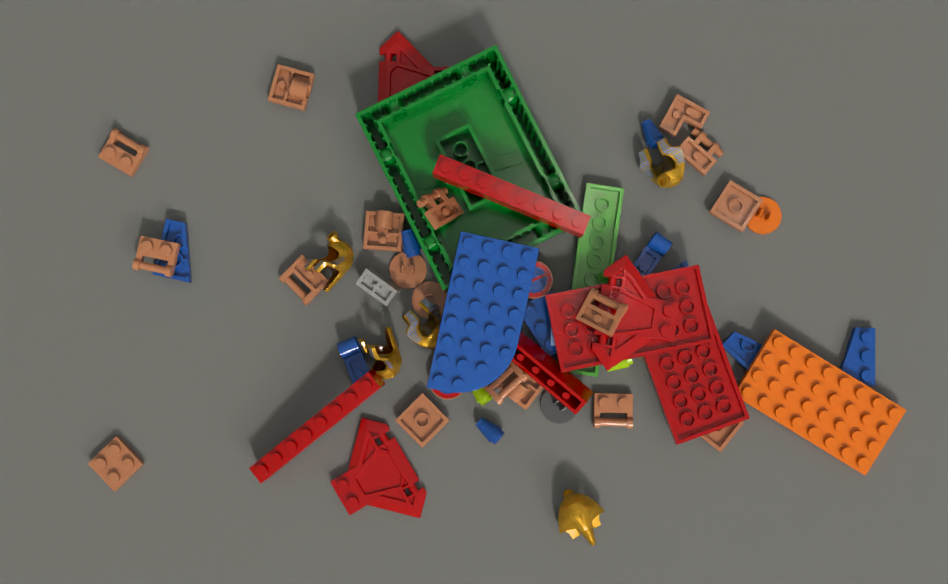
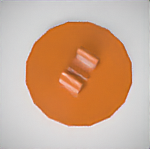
(766, 217)

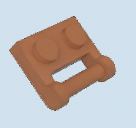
(118, 157)
(159, 250)
(313, 280)
(599, 318)
(510, 387)
(612, 404)

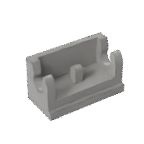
(378, 286)

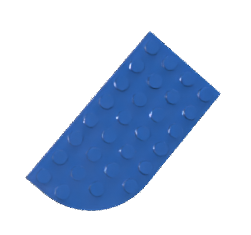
(481, 312)

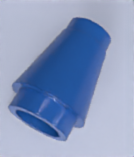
(651, 133)
(410, 243)
(490, 430)

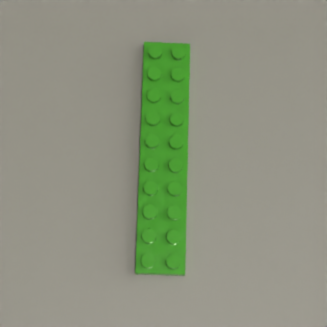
(598, 244)

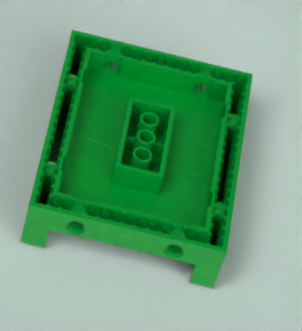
(479, 120)

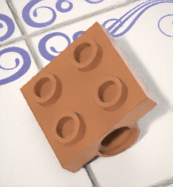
(291, 87)
(383, 231)
(524, 392)

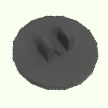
(554, 409)

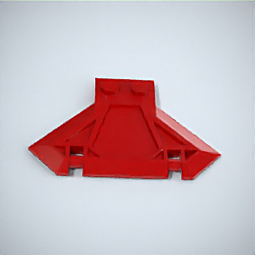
(406, 71)
(644, 320)
(379, 475)

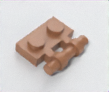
(696, 155)
(442, 213)

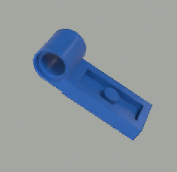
(652, 253)
(353, 358)

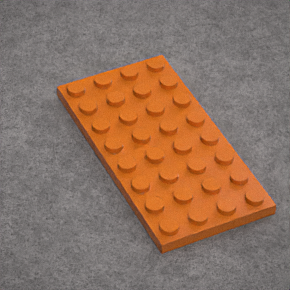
(819, 402)

